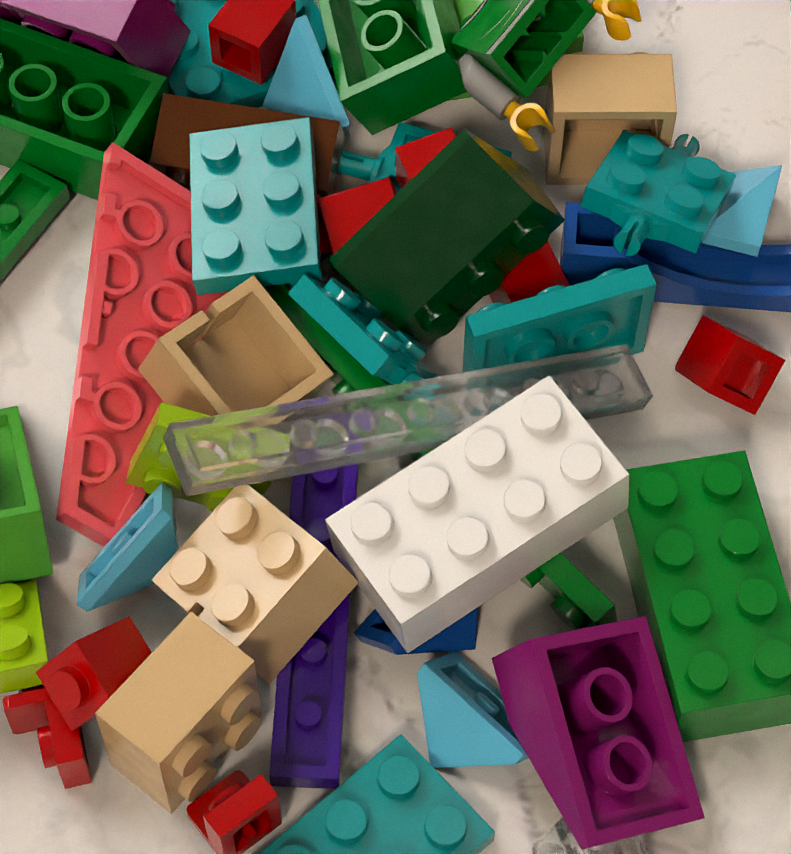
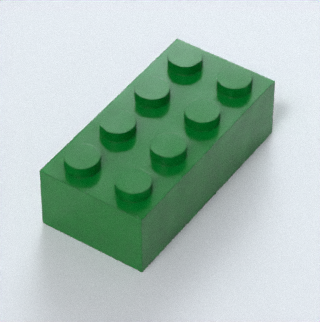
(392, 57)
(70, 105)
(710, 593)

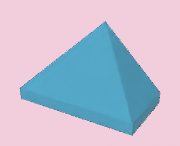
(303, 80)
(745, 211)
(132, 554)
(464, 716)

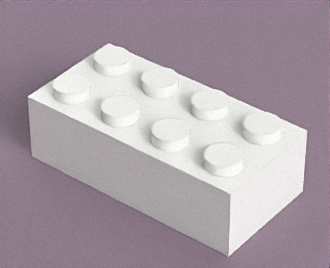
(479, 513)

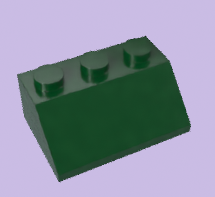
(448, 237)

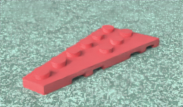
(132, 298)

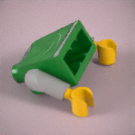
(516, 43)

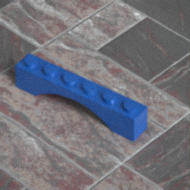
(682, 277)

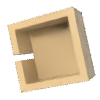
(597, 99)
(241, 358)
(256, 579)
(181, 713)

